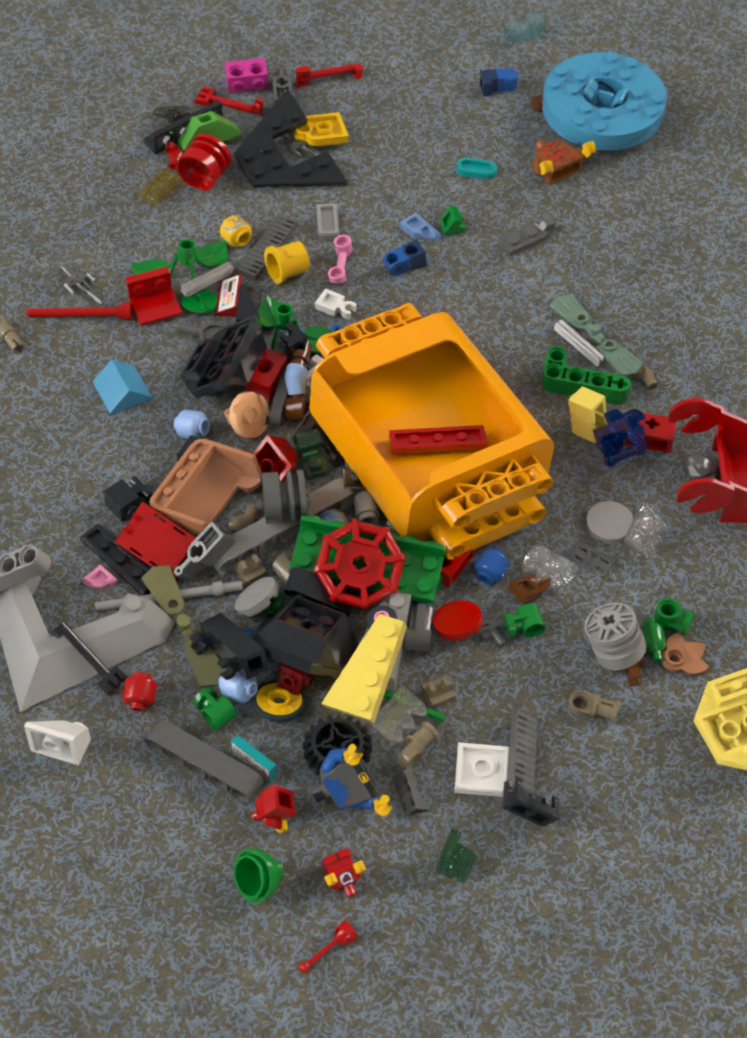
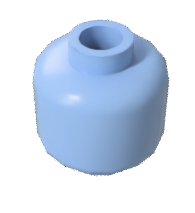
(191, 423)
(238, 688)

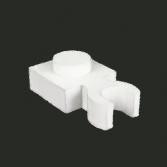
(334, 303)

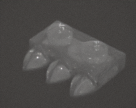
(644, 533)
(549, 566)
(397, 715)

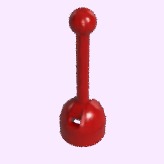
(343, 934)

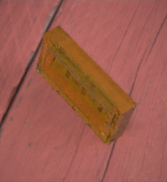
(158, 186)

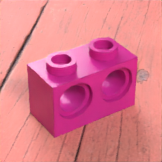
(246, 75)

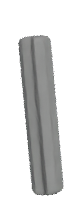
(207, 279)
(579, 343)

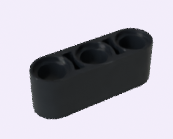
(309, 586)

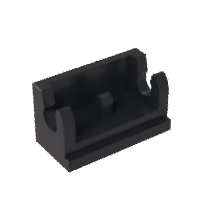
(295, 340)
(529, 805)

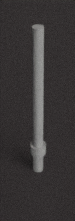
(216, 589)

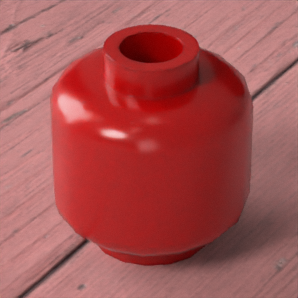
(139, 691)

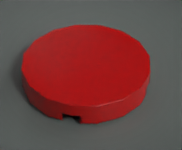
(457, 620)

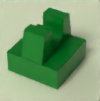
(452, 221)

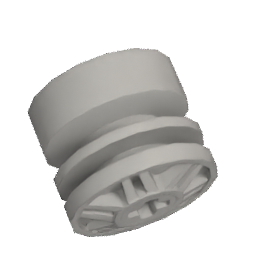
(615, 636)

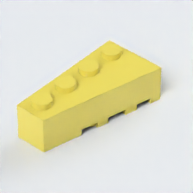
(367, 673)

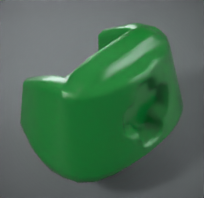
(276, 603)

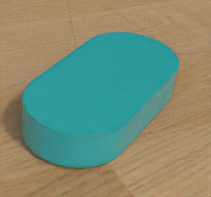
(476, 168)

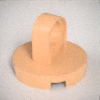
(248, 414)

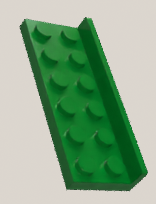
(419, 573)

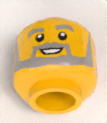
(235, 231)

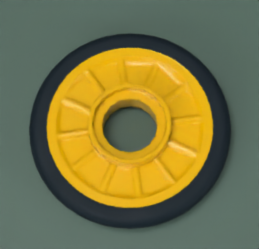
(279, 712)

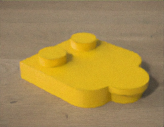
(323, 130)

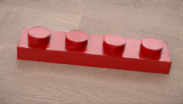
(437, 439)

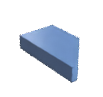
(419, 228)

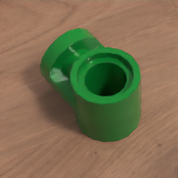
(527, 619)
(679, 619)
(214, 711)

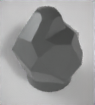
(700, 467)

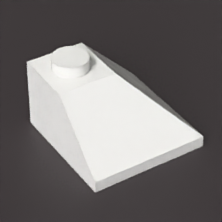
(58, 739)

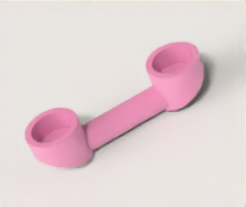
(343, 248)

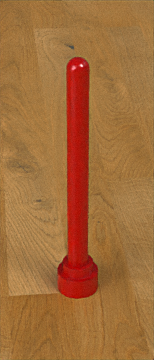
(122, 311)

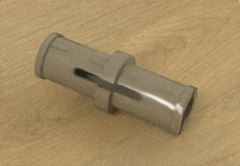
(9, 335)

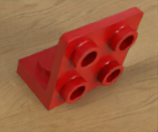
(152, 296)

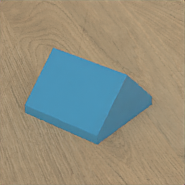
(120, 387)

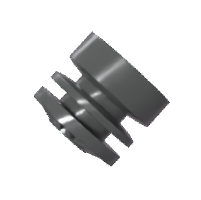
(284, 496)

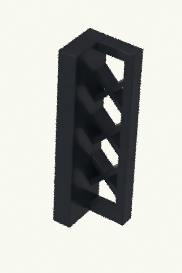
(157, 140)

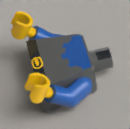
(349, 782)

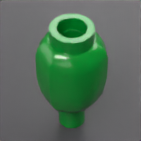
(654, 638)

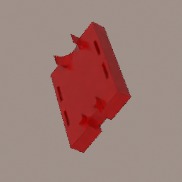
(155, 539)

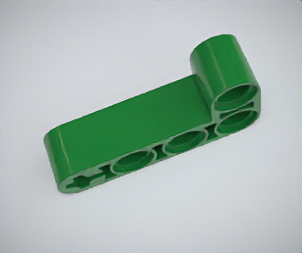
(567, 380)

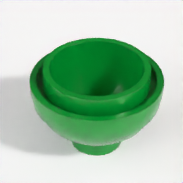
(257, 874)

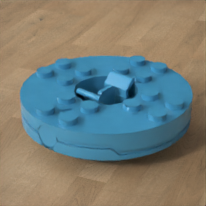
(604, 100)

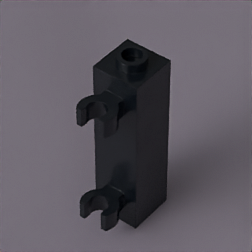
(233, 645)

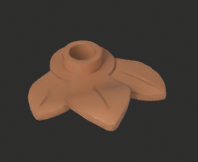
(686, 653)

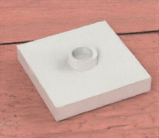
(481, 769)

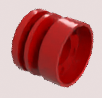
(203, 162)

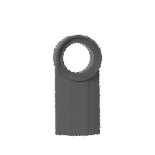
(419, 633)

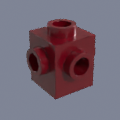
(293, 679)

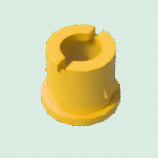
(286, 261)

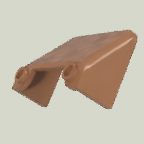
(204, 484)

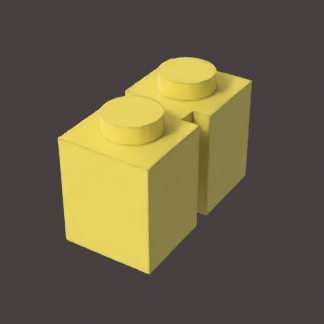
(587, 413)

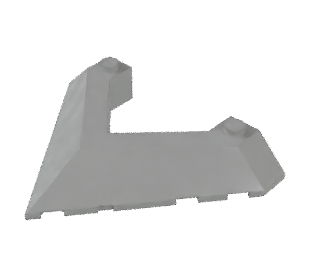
(49, 666)

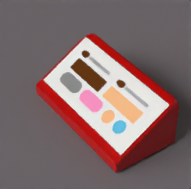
(228, 296)

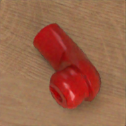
(174, 153)

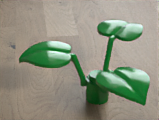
(210, 257)
(279, 314)

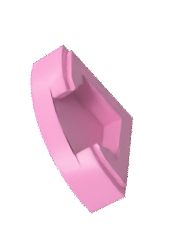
(99, 577)

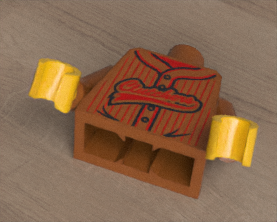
(559, 159)

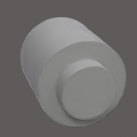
(366, 508)

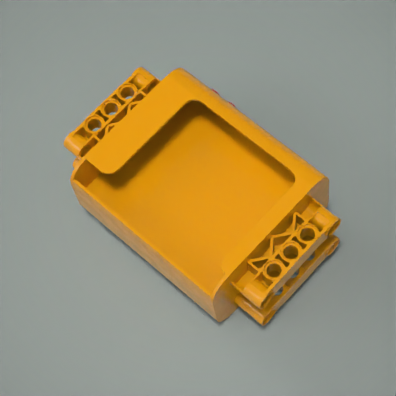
(429, 374)

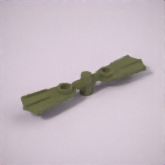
(166, 591)

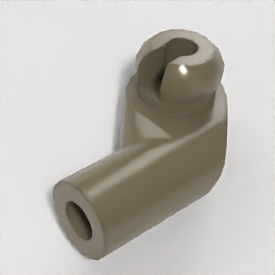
(645, 374)
(243, 521)

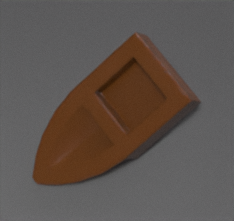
(528, 588)

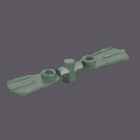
(617, 356)

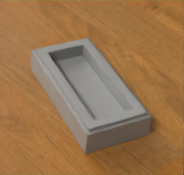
(327, 221)

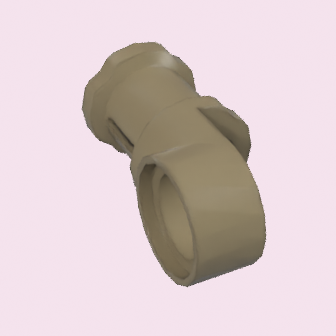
(595, 705)
(416, 744)

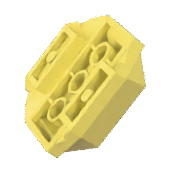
(723, 719)

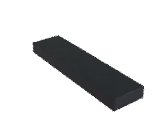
(116, 557)

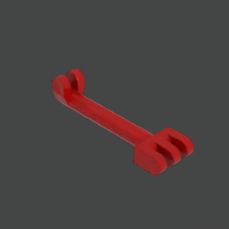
(304, 74)
(208, 96)

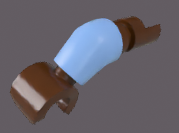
(296, 384)

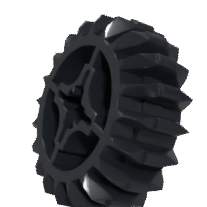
(353, 734)

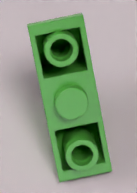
(210, 124)

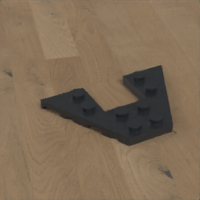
(264, 161)

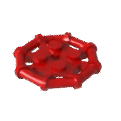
(368, 575)

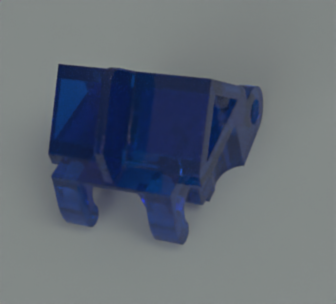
(619, 427)

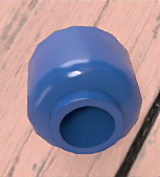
(491, 565)

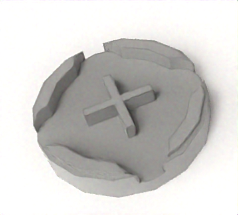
(609, 522)
(256, 596)

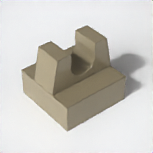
(250, 570)
(438, 692)

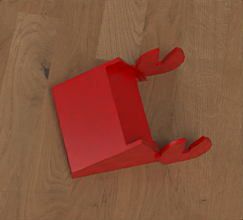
(731, 444)

